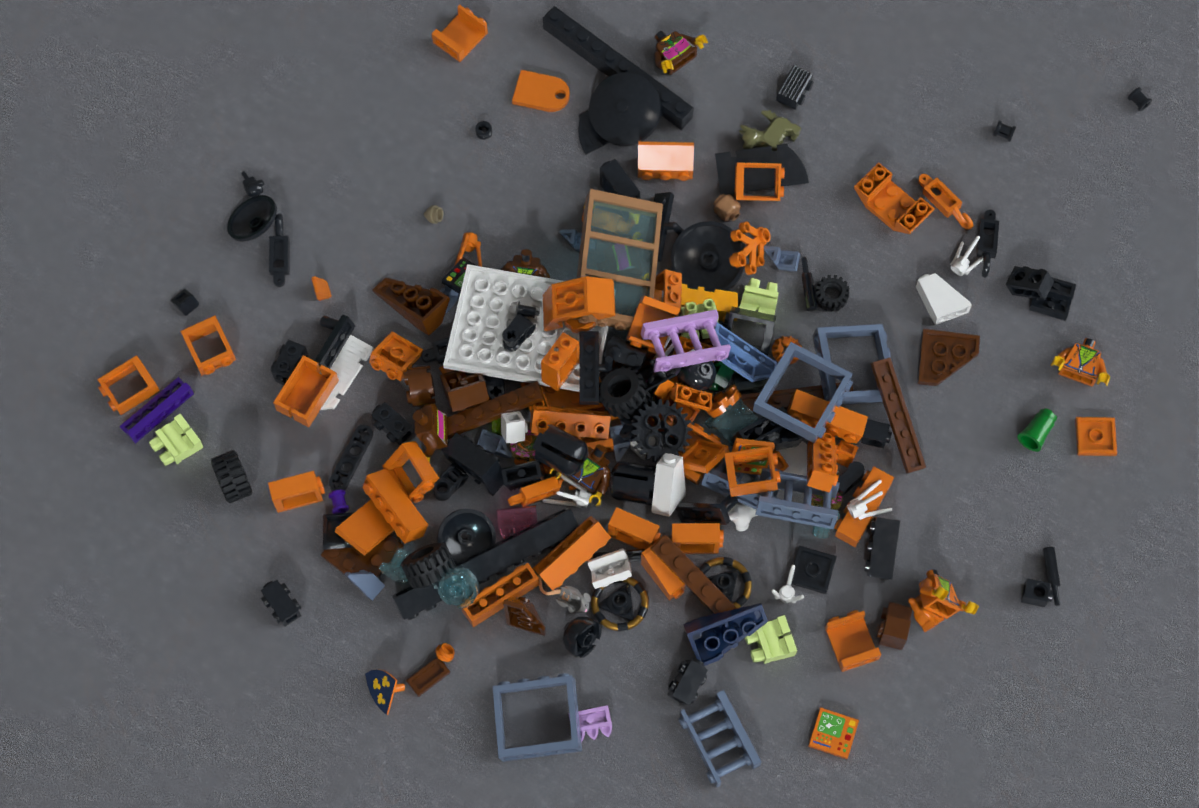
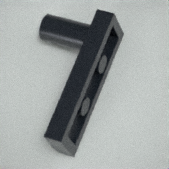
(341, 331)
(706, 512)

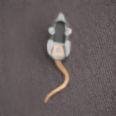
(570, 598)

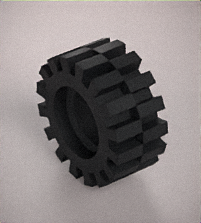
(832, 283)

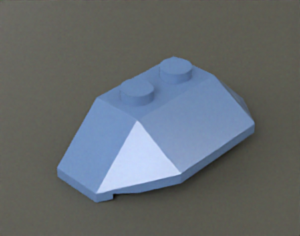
(744, 357)

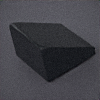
(185, 302)

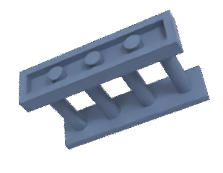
(718, 481)
(797, 512)
(740, 739)

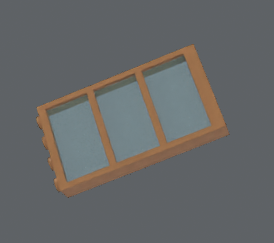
(620, 245)

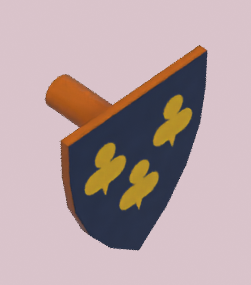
(382, 688)

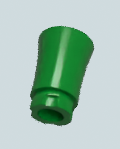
(1037, 430)

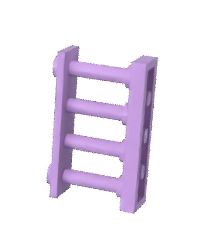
(681, 324)

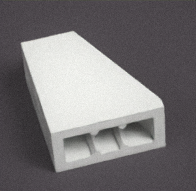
(941, 299)
(668, 484)

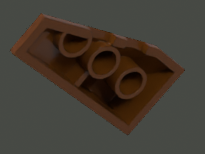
(417, 305)
(523, 615)

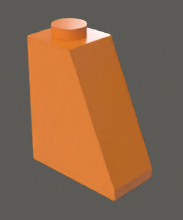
(662, 575)

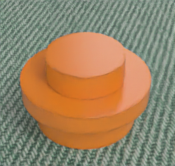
(445, 652)

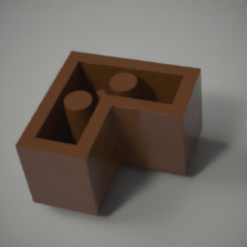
(464, 391)
(896, 625)

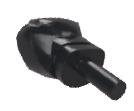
(252, 186)

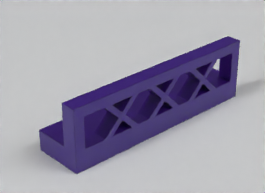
(158, 412)

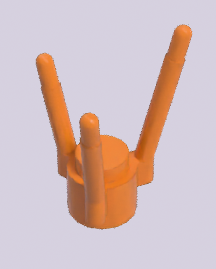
(468, 244)

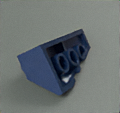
(718, 633)

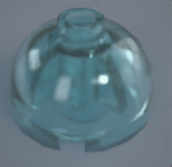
(458, 587)

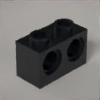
(1029, 282)

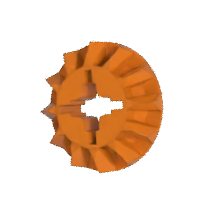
(777, 347)

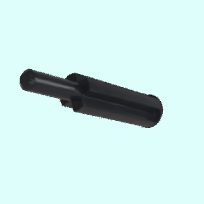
(808, 287)
(1052, 572)

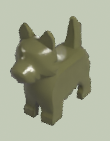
(772, 135)

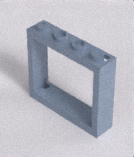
(821, 349)
(787, 421)
(542, 749)

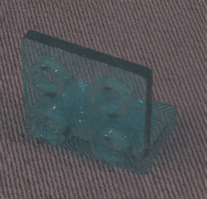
(732, 420)

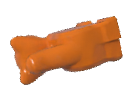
(924, 617)

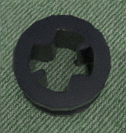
(483, 124)

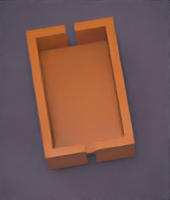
(306, 391)

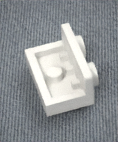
(610, 568)

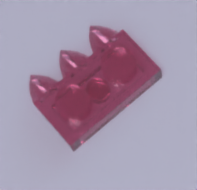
(515, 519)

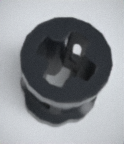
(1139, 99)
(1004, 131)

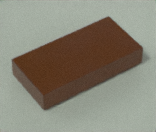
(428, 676)

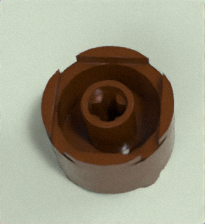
(420, 386)

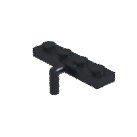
(667, 201)
(590, 367)

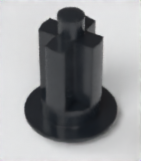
(526, 310)

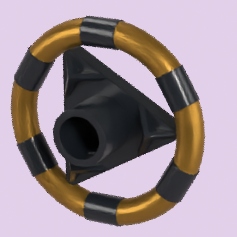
(726, 581)
(621, 605)

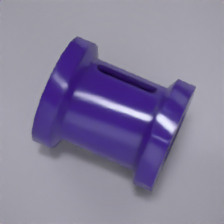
(338, 501)

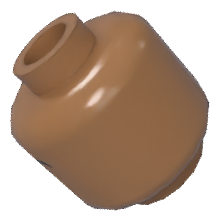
(727, 207)

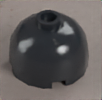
(698, 376)
(580, 635)

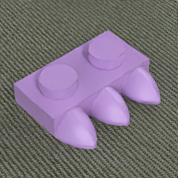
(595, 719)

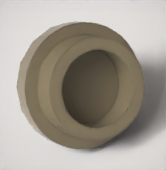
(434, 214)

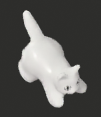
(741, 516)

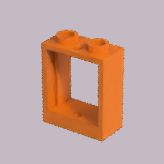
(739, 181)
(674, 282)
(201, 330)
(559, 364)
(121, 372)
(750, 456)
(394, 466)
(296, 491)
(633, 529)
(697, 537)

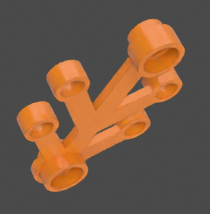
(761, 237)

